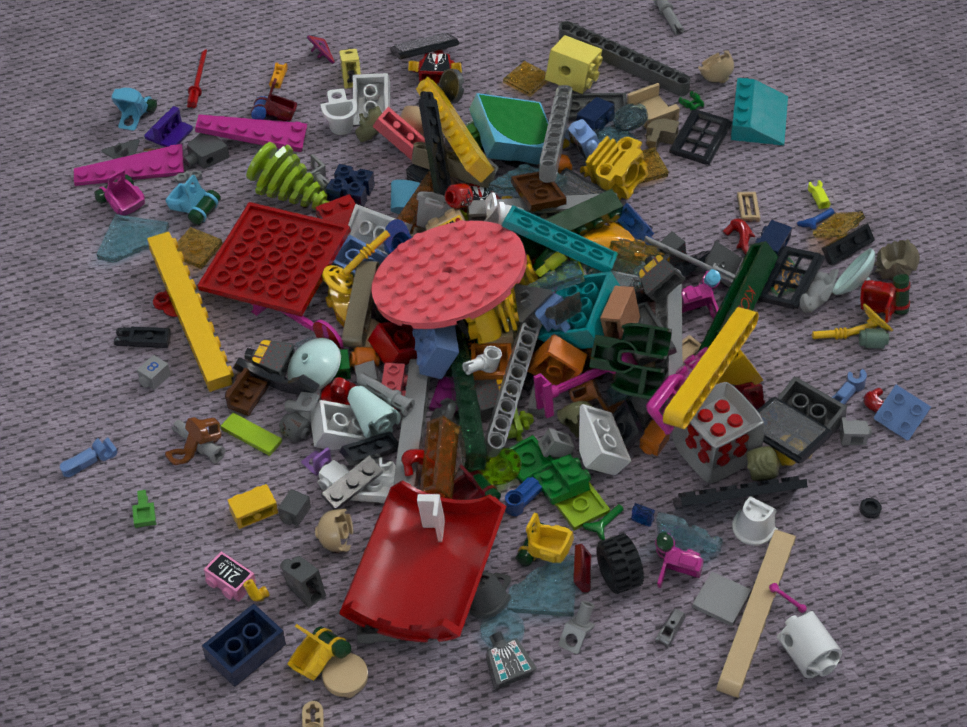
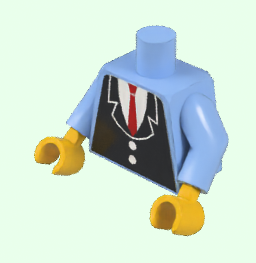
(583, 139)

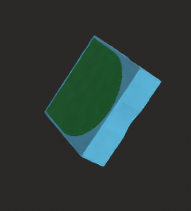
(510, 127)

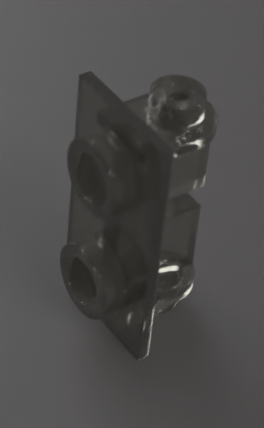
(565, 309)

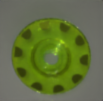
(506, 459)

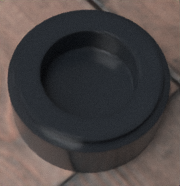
(870, 508)

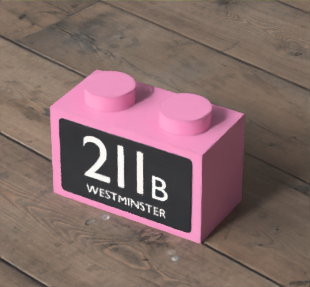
(228, 576)

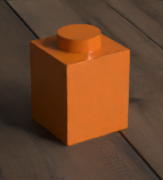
(653, 440)

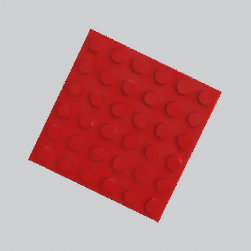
(274, 258)

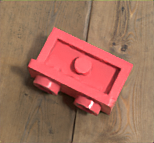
(395, 377)

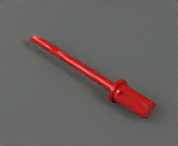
(195, 91)

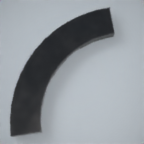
(293, 386)

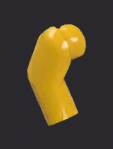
(254, 593)

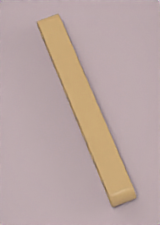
(755, 614)

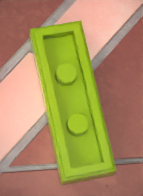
(251, 434)

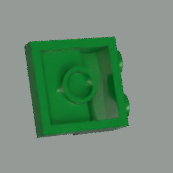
(564, 479)

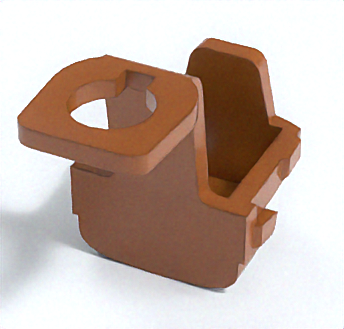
(591, 392)
(197, 434)

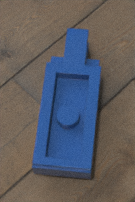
(635, 224)

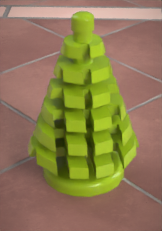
(284, 177)

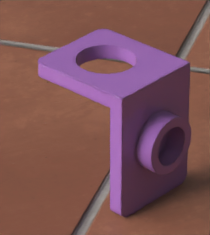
(319, 460)

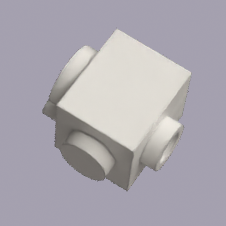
(331, 473)

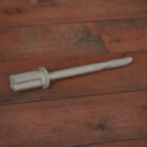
(725, 275)

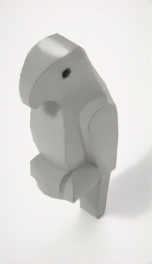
(818, 291)

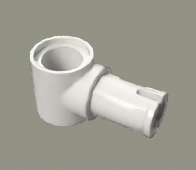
(486, 362)

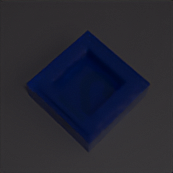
(642, 515)

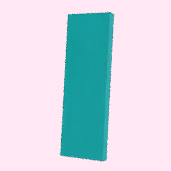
(559, 239)

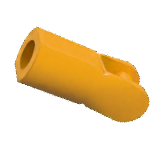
(278, 73)

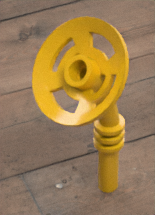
(345, 274)
(873, 322)

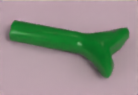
(599, 526)

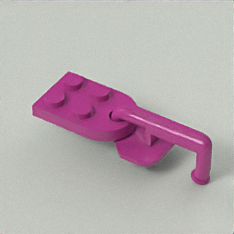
(669, 389)

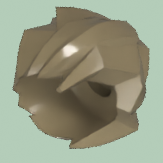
(897, 259)

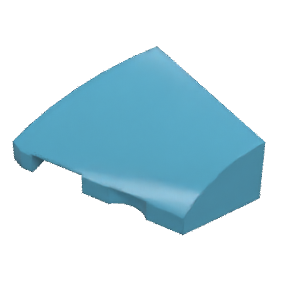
(401, 193)

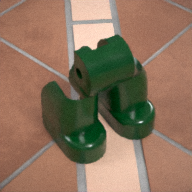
(638, 339)

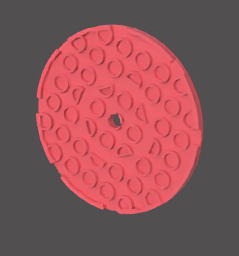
(449, 274)

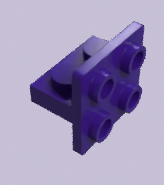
(169, 129)

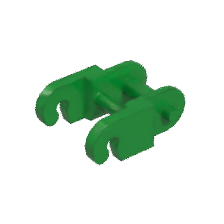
(688, 104)

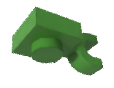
(143, 513)

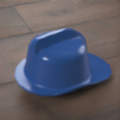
(399, 234)

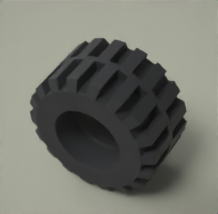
(620, 563)

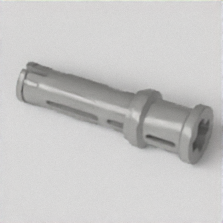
(666, 9)
(392, 397)
(210, 449)

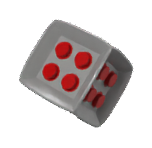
(720, 434)

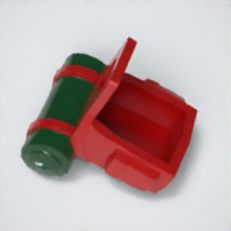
(887, 297)

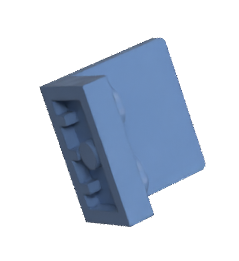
(902, 412)

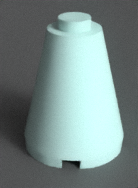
(372, 412)

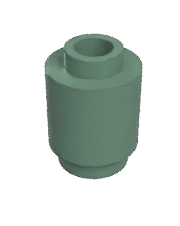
(873, 338)

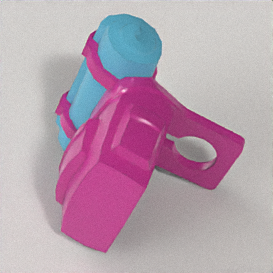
(702, 294)

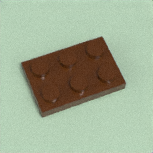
(536, 193)

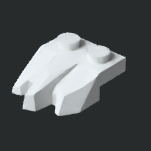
(379, 488)

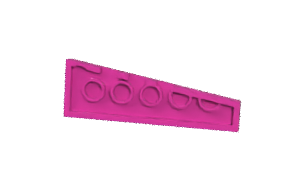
(254, 130)
(145, 165)

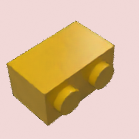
(252, 506)

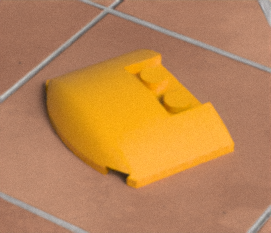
(608, 233)

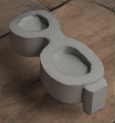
(182, 177)

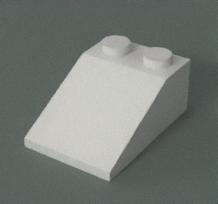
(370, 92)
(369, 224)
(334, 425)
(601, 441)

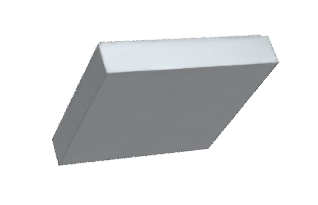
(721, 598)

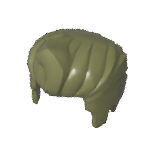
(366, 130)
(570, 416)
(763, 463)

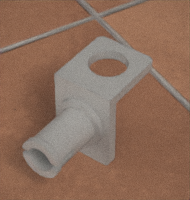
(319, 172)
(303, 405)
(578, 626)

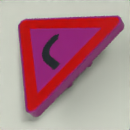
(321, 45)

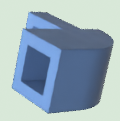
(549, 323)

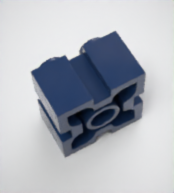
(351, 182)

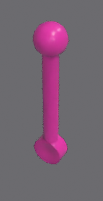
(775, 588)

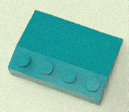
(759, 113)
(584, 325)

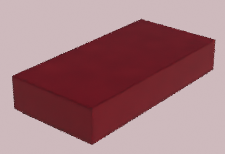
(582, 568)

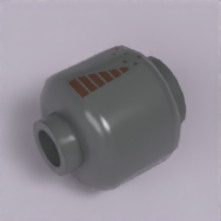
(295, 427)

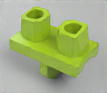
(518, 422)

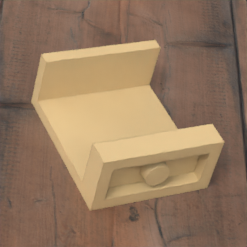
(654, 104)

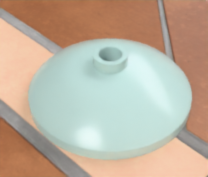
(855, 273)
(317, 360)

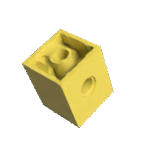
(574, 64)

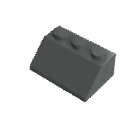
(814, 403)

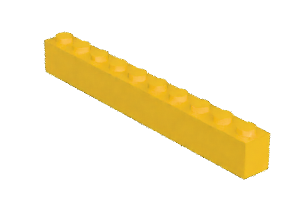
(458, 134)
(189, 311)

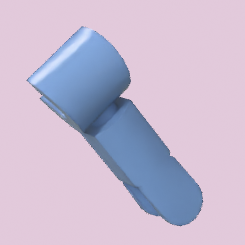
(850, 387)
(86, 458)

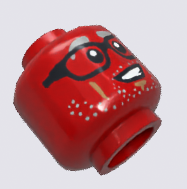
(459, 196)

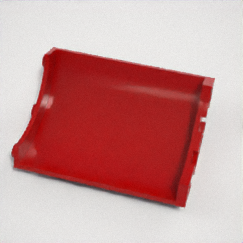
(411, 581)

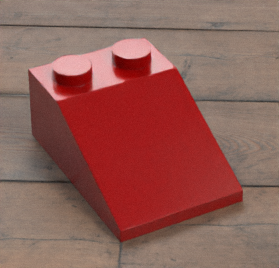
(337, 210)
(393, 342)

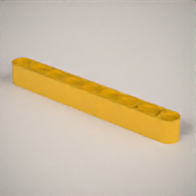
(710, 368)

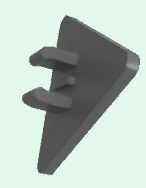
(122, 150)
(529, 300)

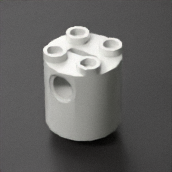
(810, 645)

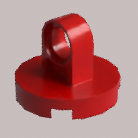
(337, 391)

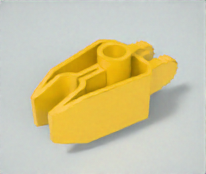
(339, 303)

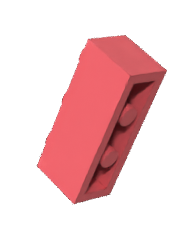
(398, 131)

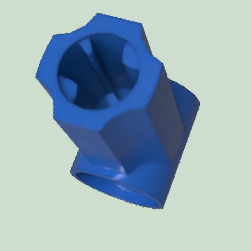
(521, 496)

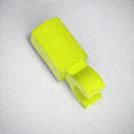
(819, 195)
(551, 263)

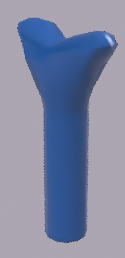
(811, 222)

